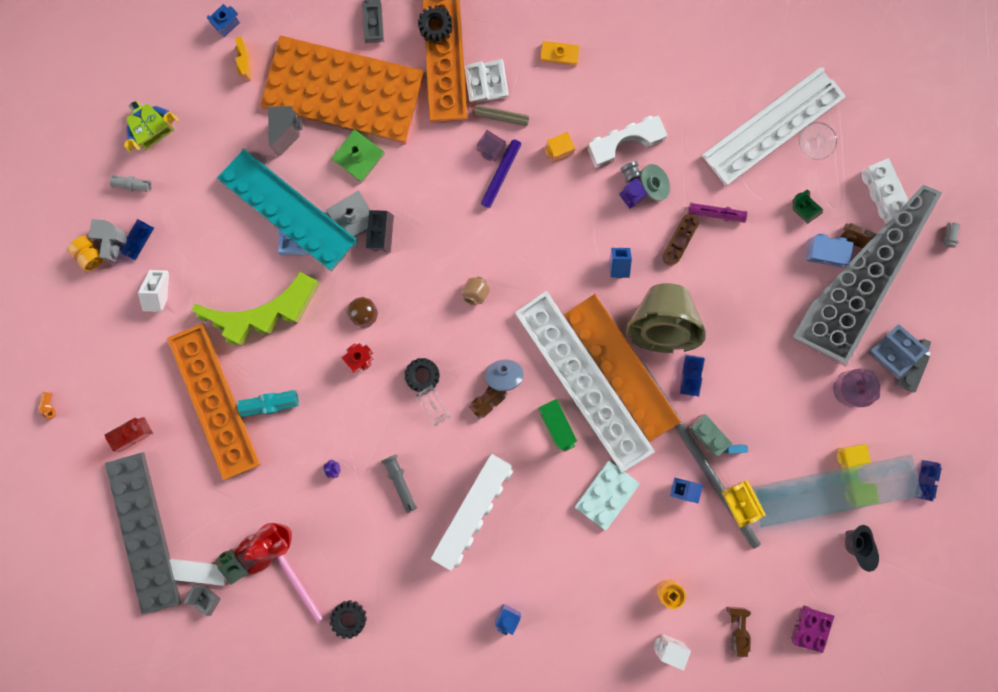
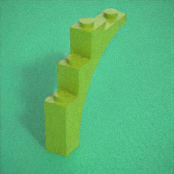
(238, 325)

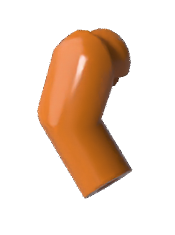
(45, 406)

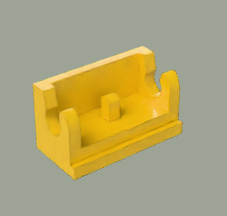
(743, 503)

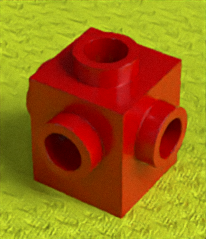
(351, 360)

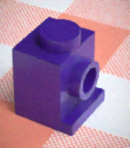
(633, 193)

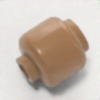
(475, 291)

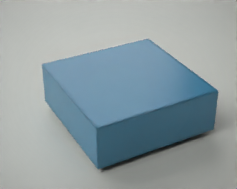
(741, 448)

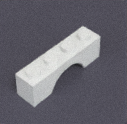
(648, 132)

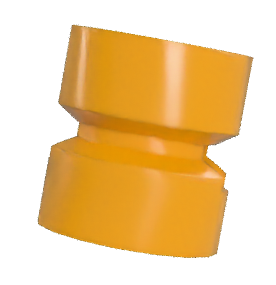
(84, 250)
(671, 594)

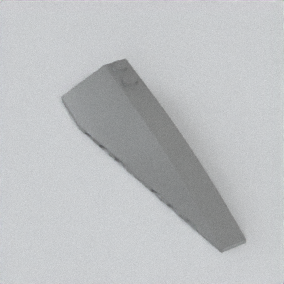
(850, 302)

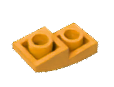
(244, 65)

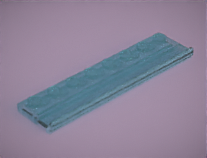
(838, 490)

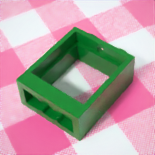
(557, 425)

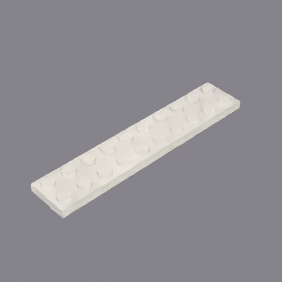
(584, 382)

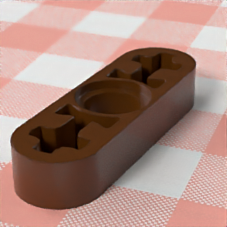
(691, 230)

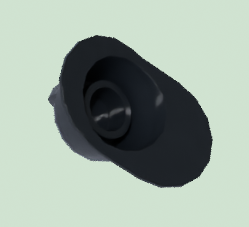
(862, 546)

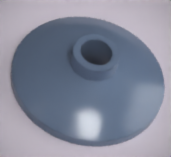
(504, 380)

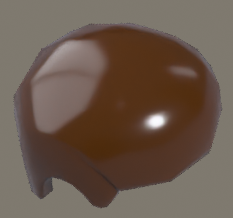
(362, 312)

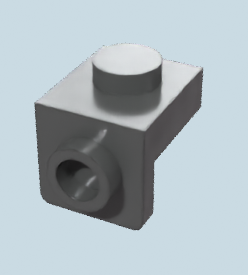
(202, 599)

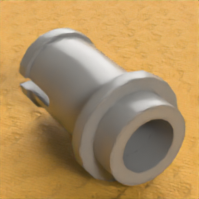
(951, 235)

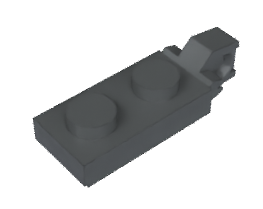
(373, 21)
(912, 377)

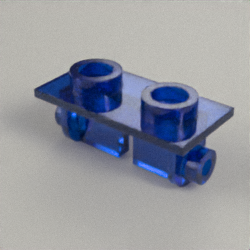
(136, 239)
(929, 473)

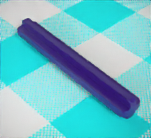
(501, 173)

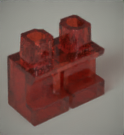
(128, 434)

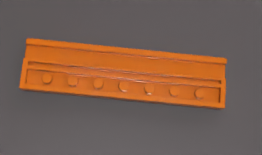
(622, 367)

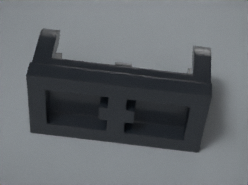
(379, 230)

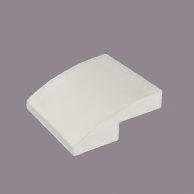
(486, 81)

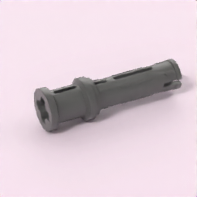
(395, 474)

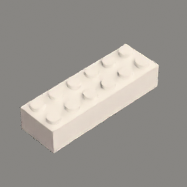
(471, 512)

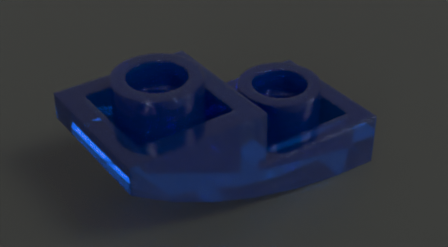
(691, 375)

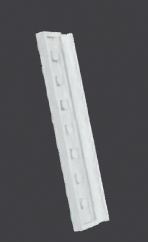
(773, 126)

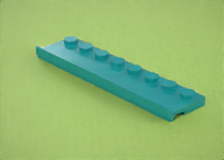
(287, 210)

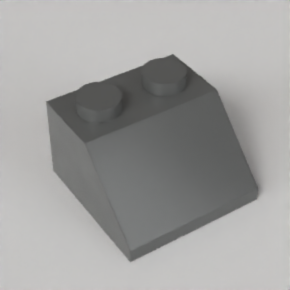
(283, 128)

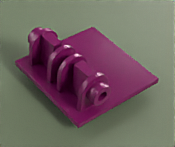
(813, 629)

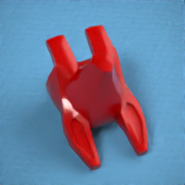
(265, 545)

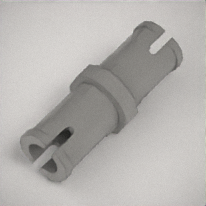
(130, 183)

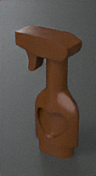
(741, 638)

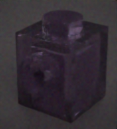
(491, 146)

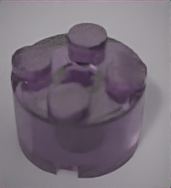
(867, 391)

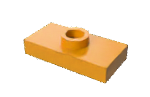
(560, 53)

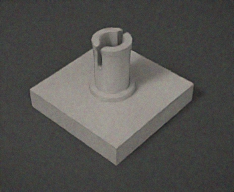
(351, 214)

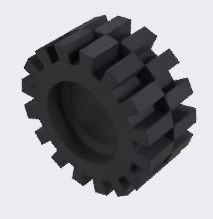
(431, 14)
(414, 366)
(353, 608)

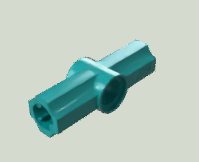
(268, 403)

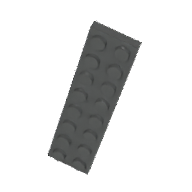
(143, 533)

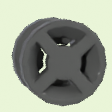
(631, 171)

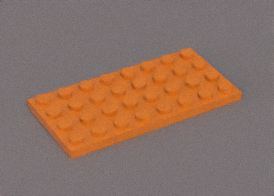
(343, 88)

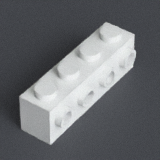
(884, 189)

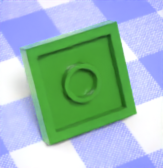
(358, 155)

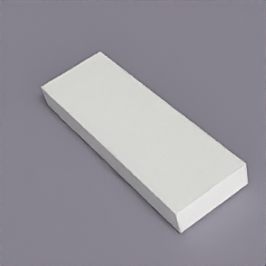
(197, 572)

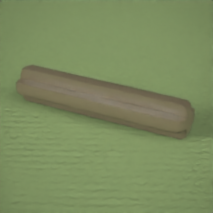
(501, 115)

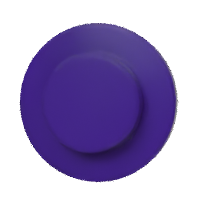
(332, 469)

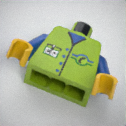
(147, 125)

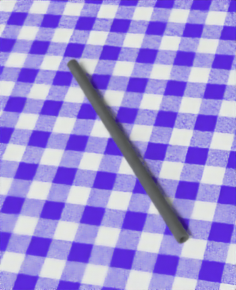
(709, 472)

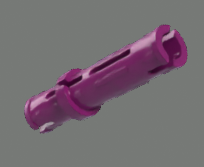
(718, 212)

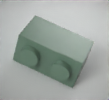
(709, 435)

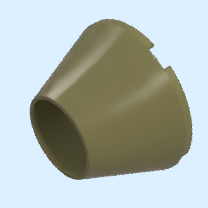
(667, 320)

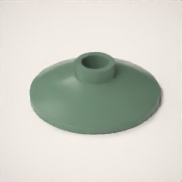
(655, 182)

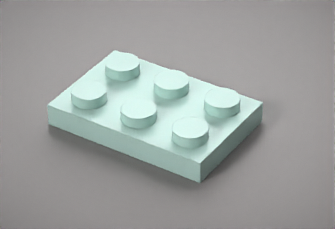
(607, 495)

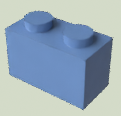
(829, 251)

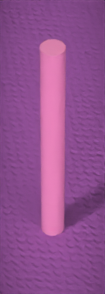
(299, 588)

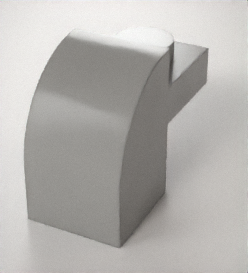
(110, 238)

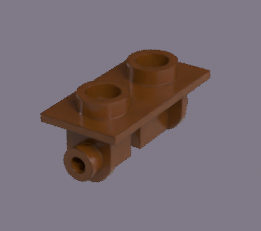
(854, 234)
(480, 405)

